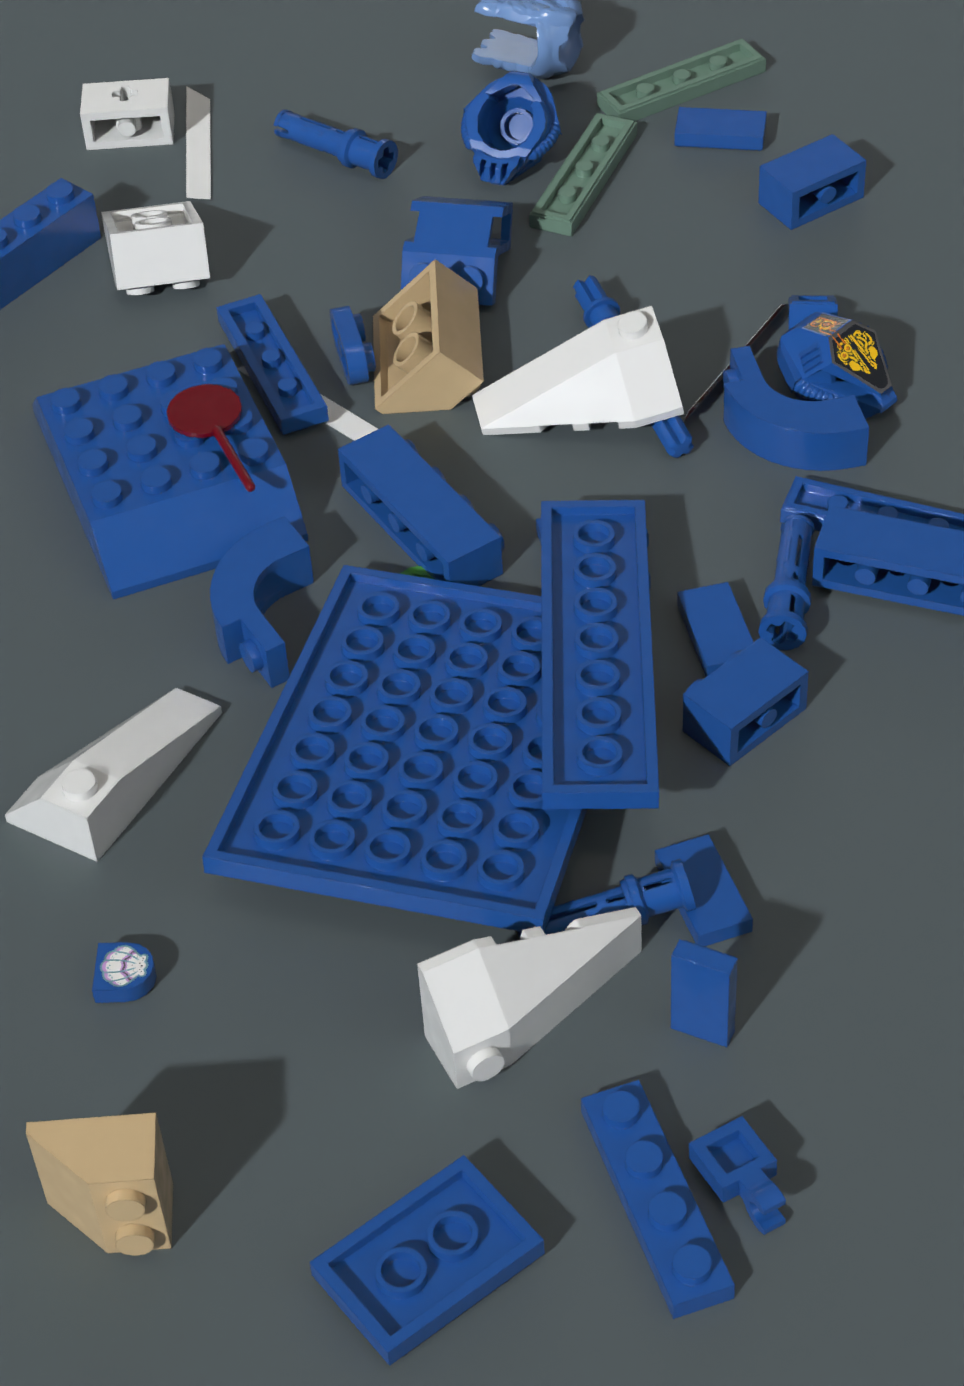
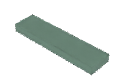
(682, 81)
(583, 174)

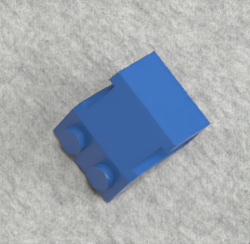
(460, 238)

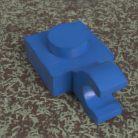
(740, 1164)

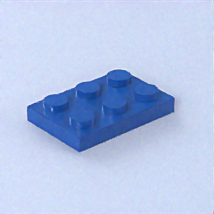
(427, 1259)

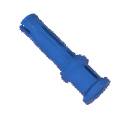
(350, 147)
(787, 596)
(649, 894)

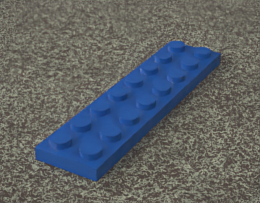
(597, 657)

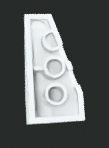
(599, 376)
(107, 783)
(498, 1000)

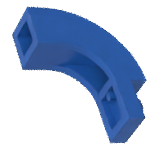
(790, 430)
(246, 583)

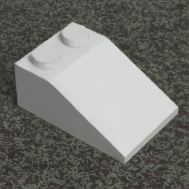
(156, 247)

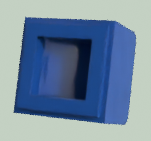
(804, 305)

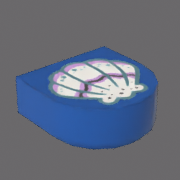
(122, 972)

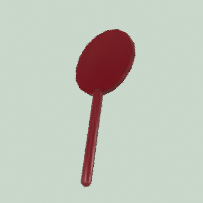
(209, 412)

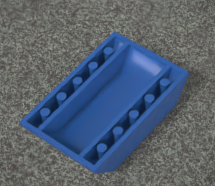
(151, 496)

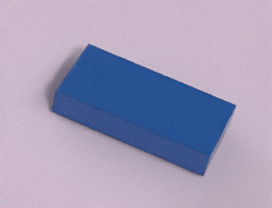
(720, 128)
(713, 624)
(719, 906)
(703, 992)

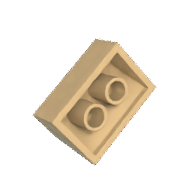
(428, 344)

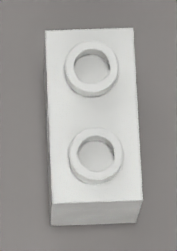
(127, 114)

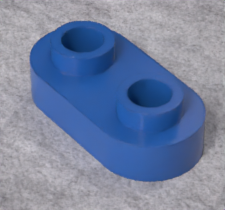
(348, 335)

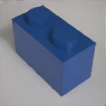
(812, 181)
(744, 701)

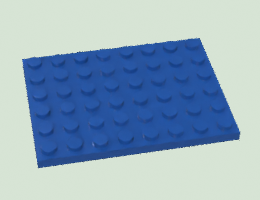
(407, 759)

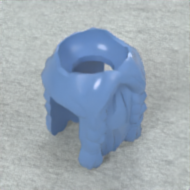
(556, 43)

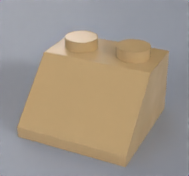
(107, 1179)

